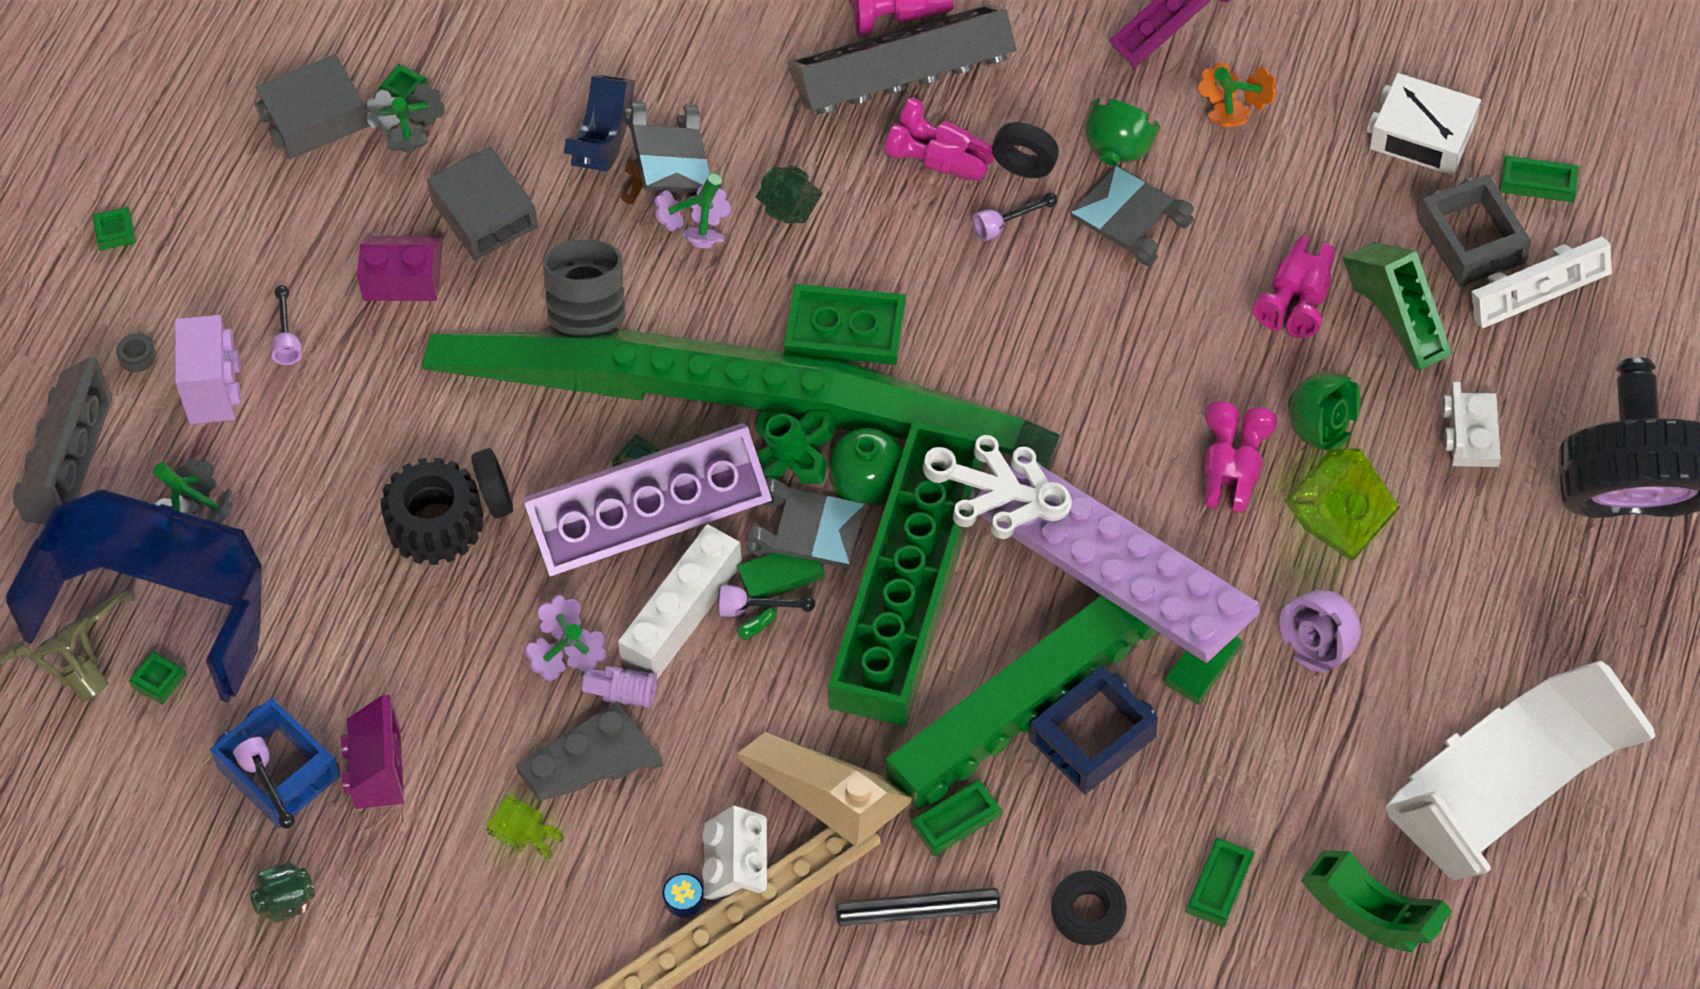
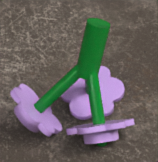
(707, 209)
(562, 621)

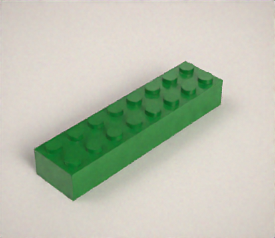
(904, 583)

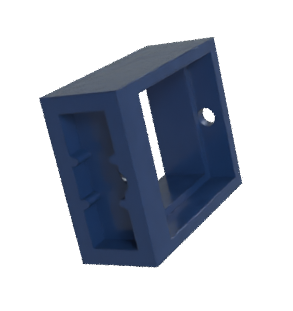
(1067, 756)

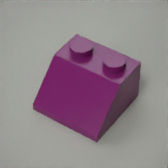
(400, 268)
(373, 756)

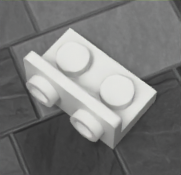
(1473, 428)

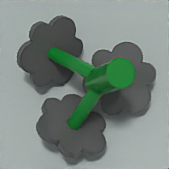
(393, 111)
(194, 482)

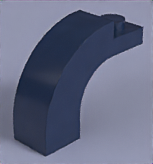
(603, 125)

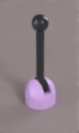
(990, 223)
(285, 346)
(735, 601)
(253, 757)

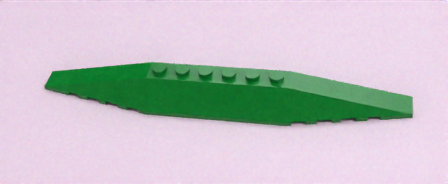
(639, 363)

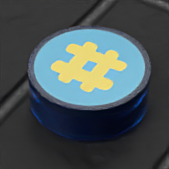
(683, 895)

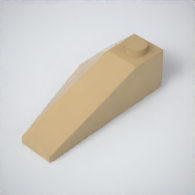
(832, 790)

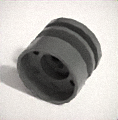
(584, 287)

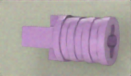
(622, 686)

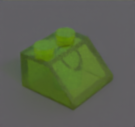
(1343, 501)

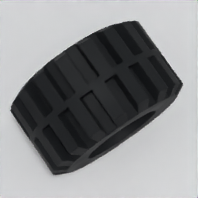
(427, 485)

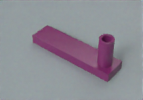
(1154, 27)

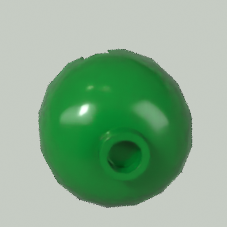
(1119, 132)
(1323, 409)
(864, 466)

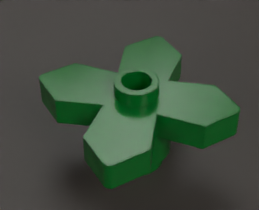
(794, 444)

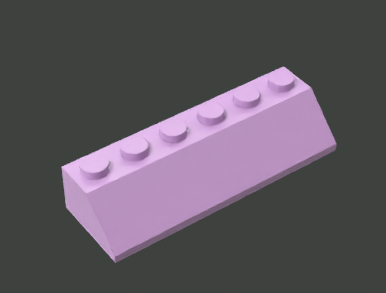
(647, 499)

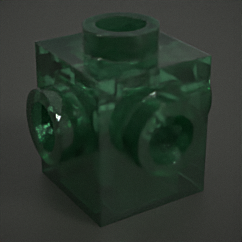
(788, 194)

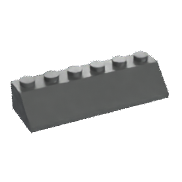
(903, 57)

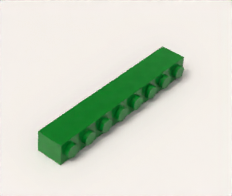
(1012, 700)

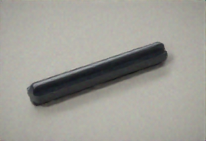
(917, 906)

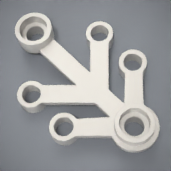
(1001, 487)

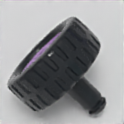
(1635, 462)

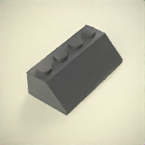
(64, 442)

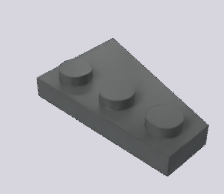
(591, 752)

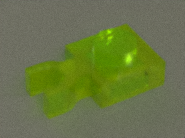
(521, 824)

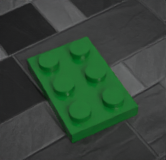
(845, 324)

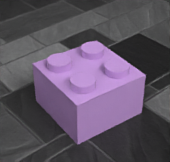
(206, 369)

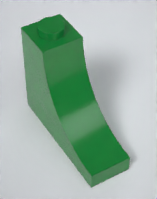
(1399, 288)

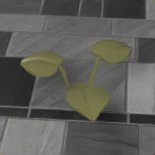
(80, 672)

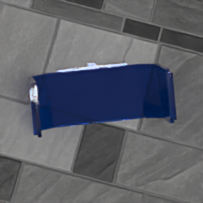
(155, 547)

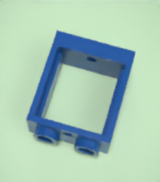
(299, 787)

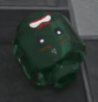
(282, 892)

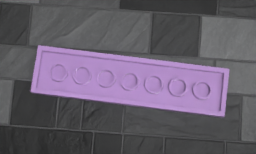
(1135, 571)

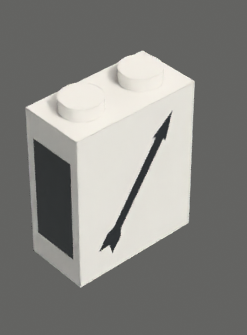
(1423, 123)

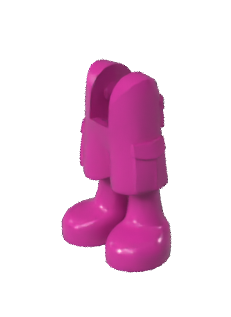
(902, 10)
(949, 147)
(1301, 277)
(1230, 466)

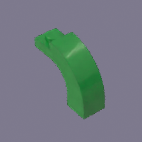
(1370, 907)

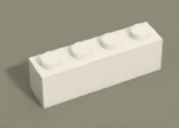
(680, 602)

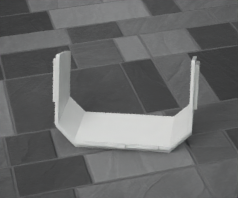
(1514, 764)

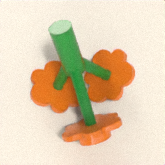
(1222, 85)

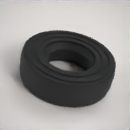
(1030, 137)
(492, 483)
(1083, 931)

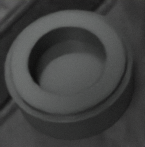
(136, 352)

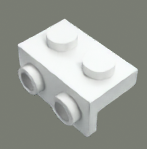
(734, 853)

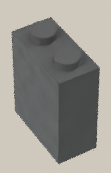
(311, 107)
(482, 203)

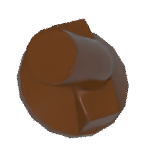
(635, 184)

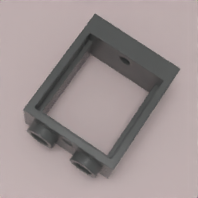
(1483, 260)

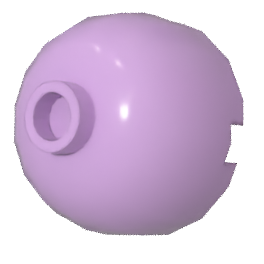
(1321, 629)

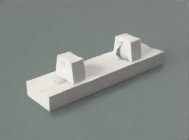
(1541, 282)

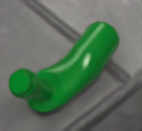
(757, 624)

